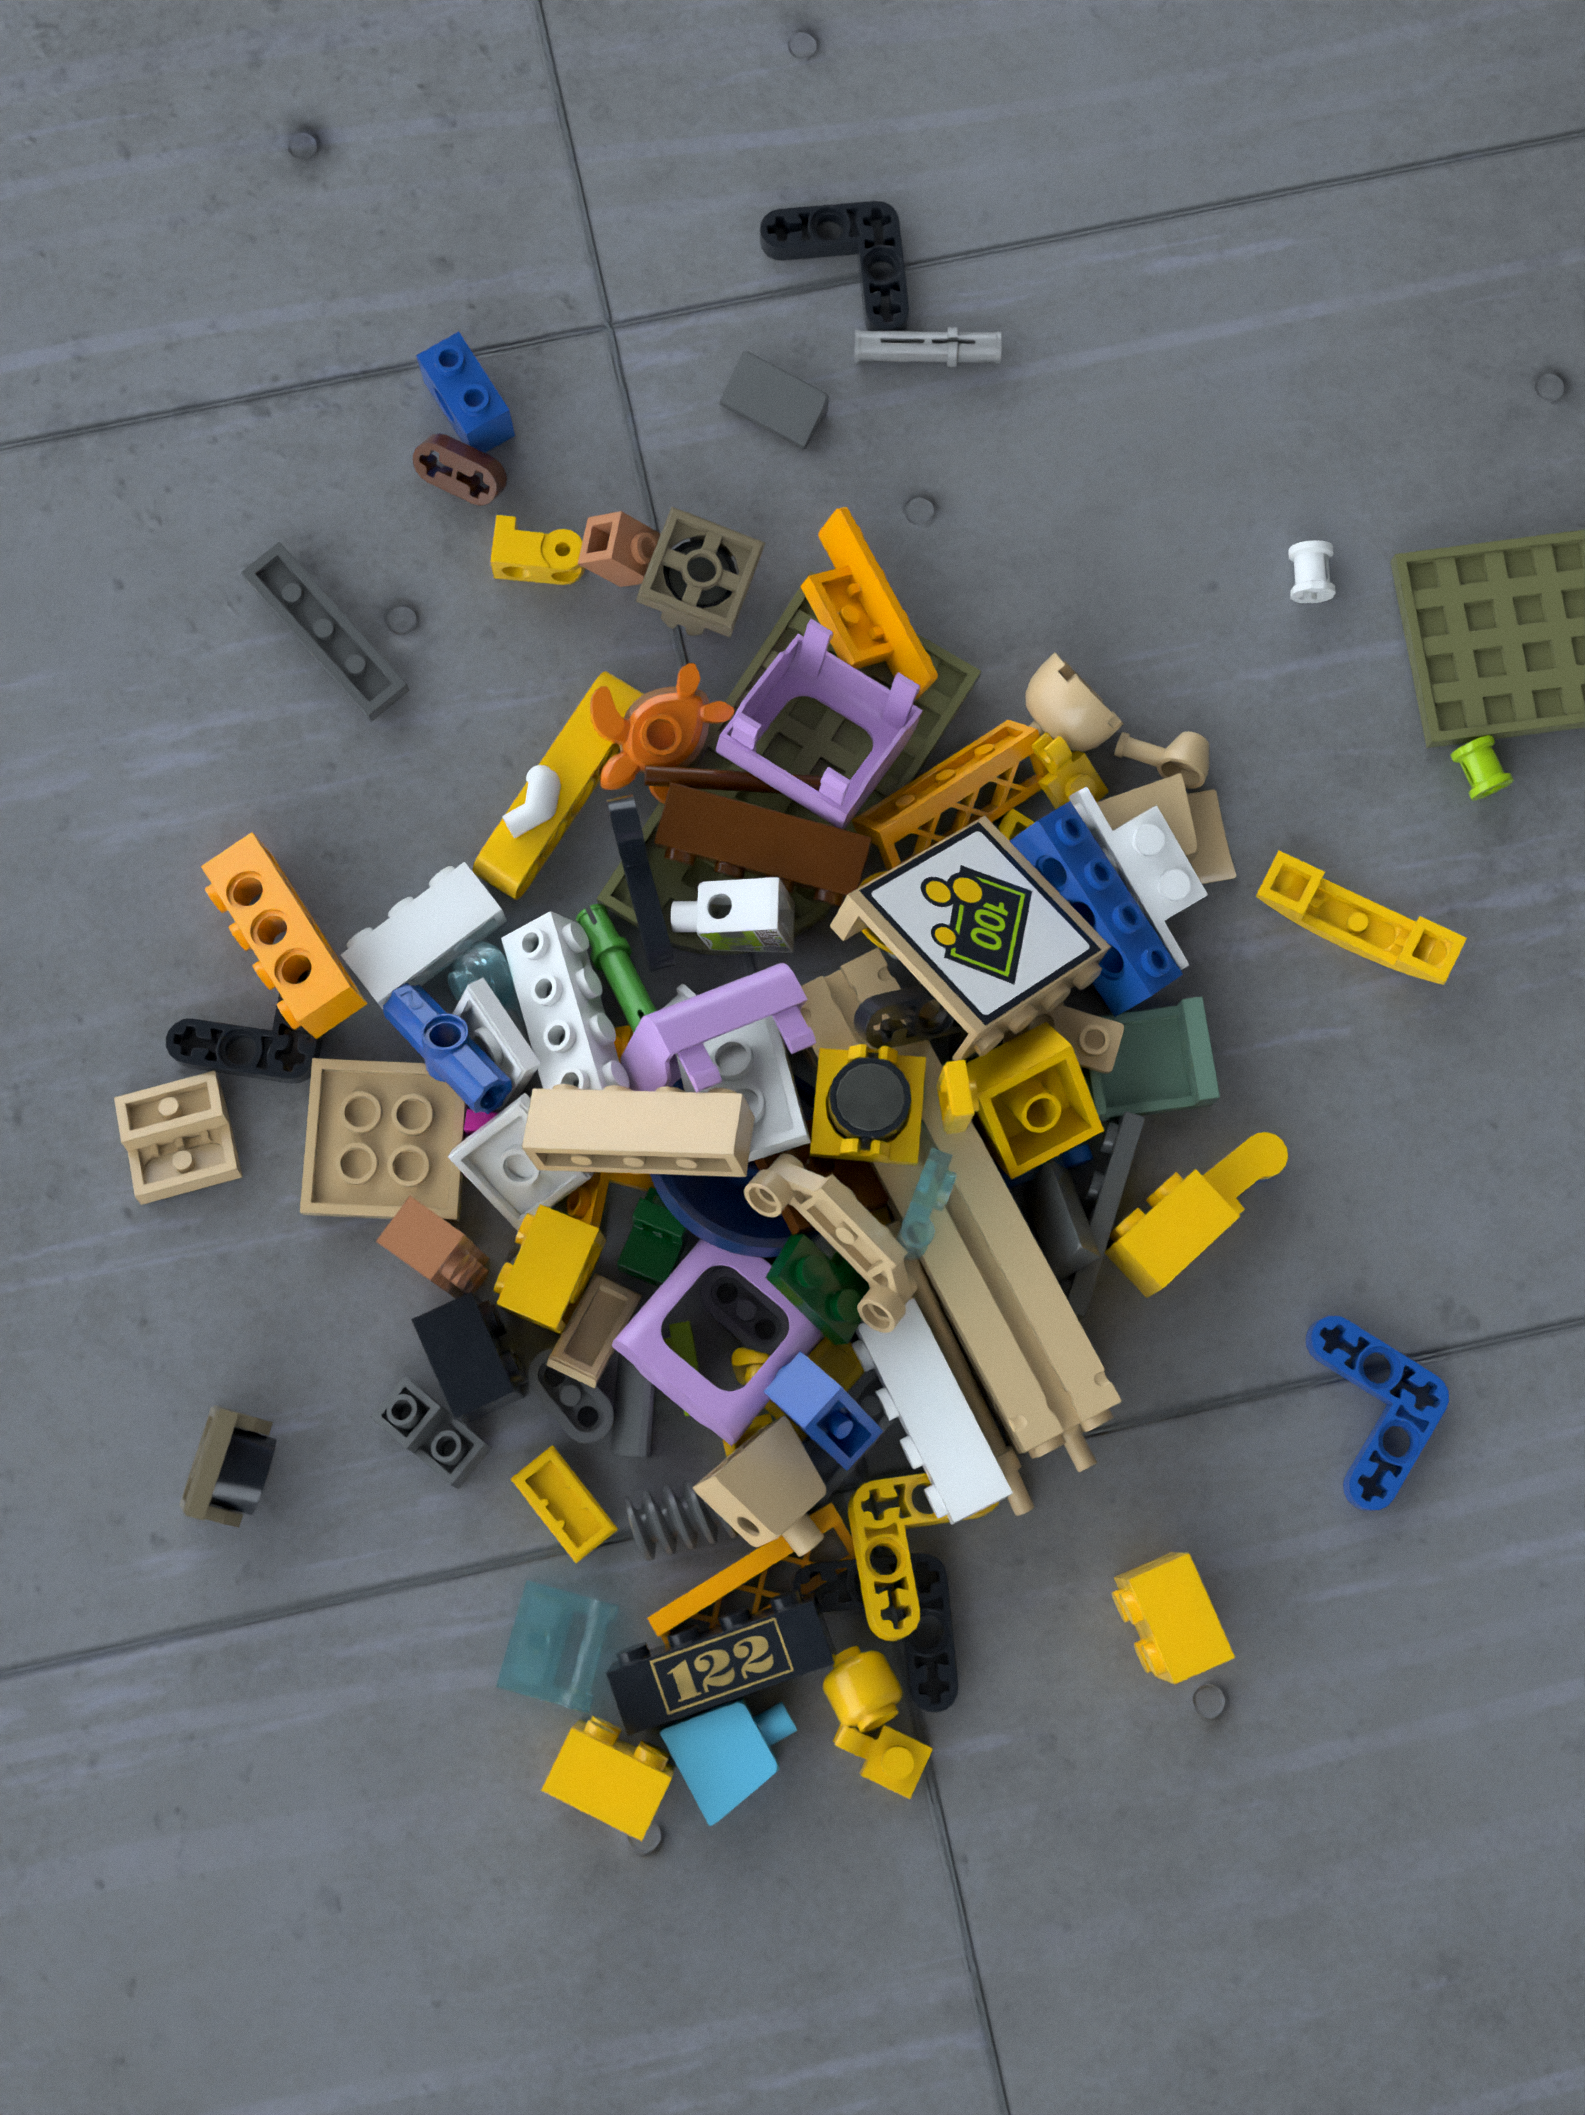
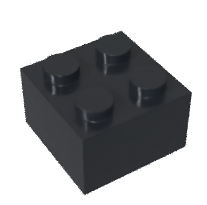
(469, 1357)

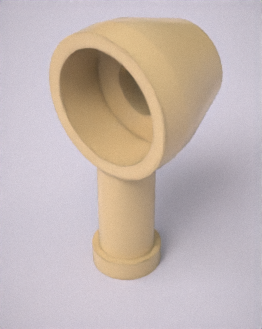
(1185, 755)

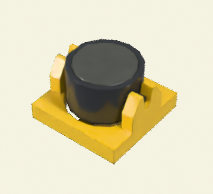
(868, 1102)

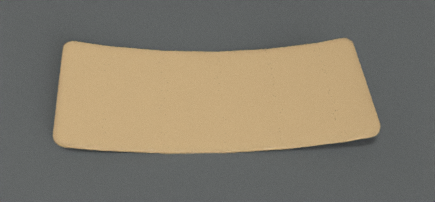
(1213, 858)

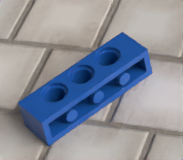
(1080, 871)

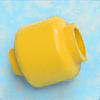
(862, 1689)

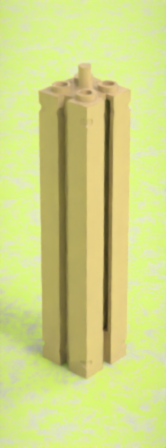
(983, 1257)

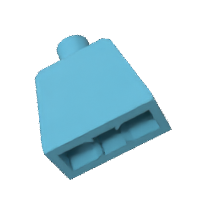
(726, 1752)

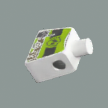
(739, 915)

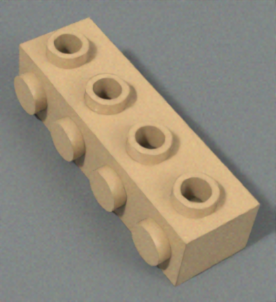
(639, 1131)

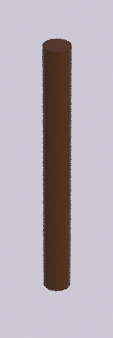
(716, 779)

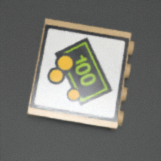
(978, 932)

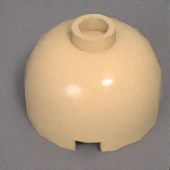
(1068, 707)

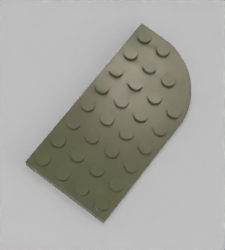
(1496, 636)
(805, 742)

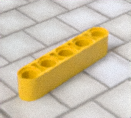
(578, 761)

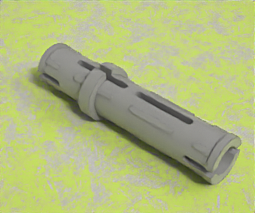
(928, 346)

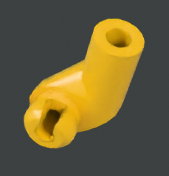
(747, 1363)

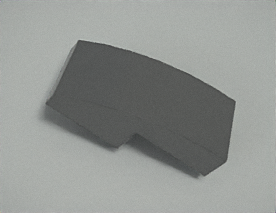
(431, 1432)

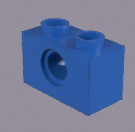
(465, 394)
(823, 1410)

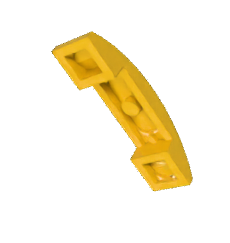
(1358, 923)

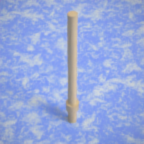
(939, 1326)

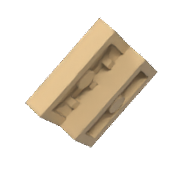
(177, 1137)

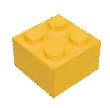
(1032, 1100)
(1176, 1230)
(549, 1269)
(1172, 1618)
(610, 1776)

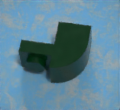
(654, 1241)

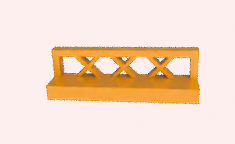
(948, 783)
(742, 1571)

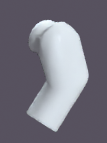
(540, 801)

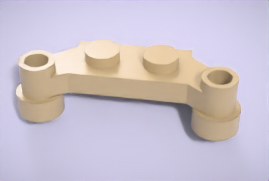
(847, 1227)

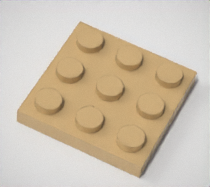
(378, 1139)

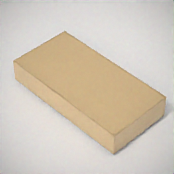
(590, 1332)

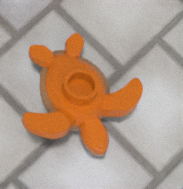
(657, 730)

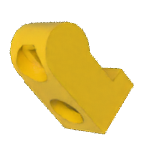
(535, 555)
(1251, 1162)

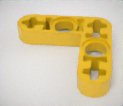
(890, 1532)

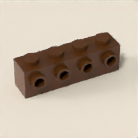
(761, 842)

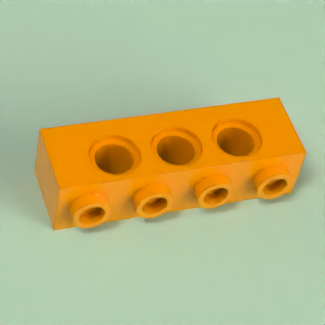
(329, 991)

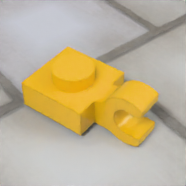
(1066, 770)
(890, 1757)

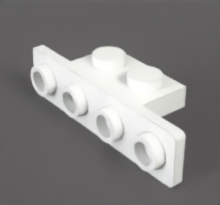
(1147, 863)

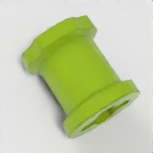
(1481, 767)

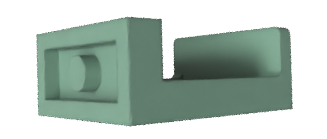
(1160, 1063)

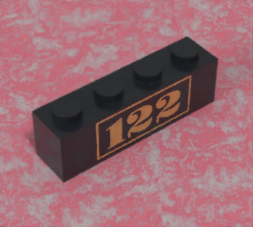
(721, 1662)

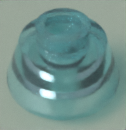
(479, 962)

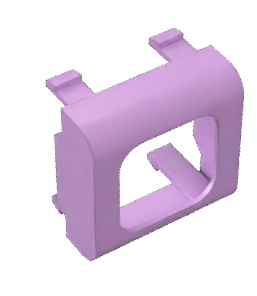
(814, 672)
(685, 1026)
(720, 1410)

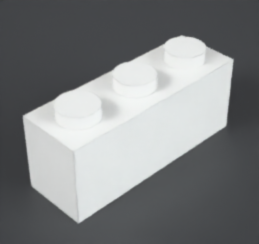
(424, 933)

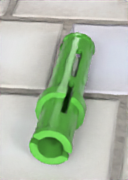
(613, 957)

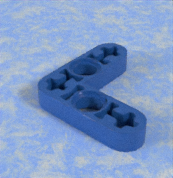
(1398, 1412)

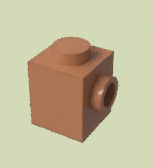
(618, 548)

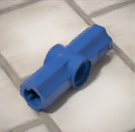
(447, 1048)

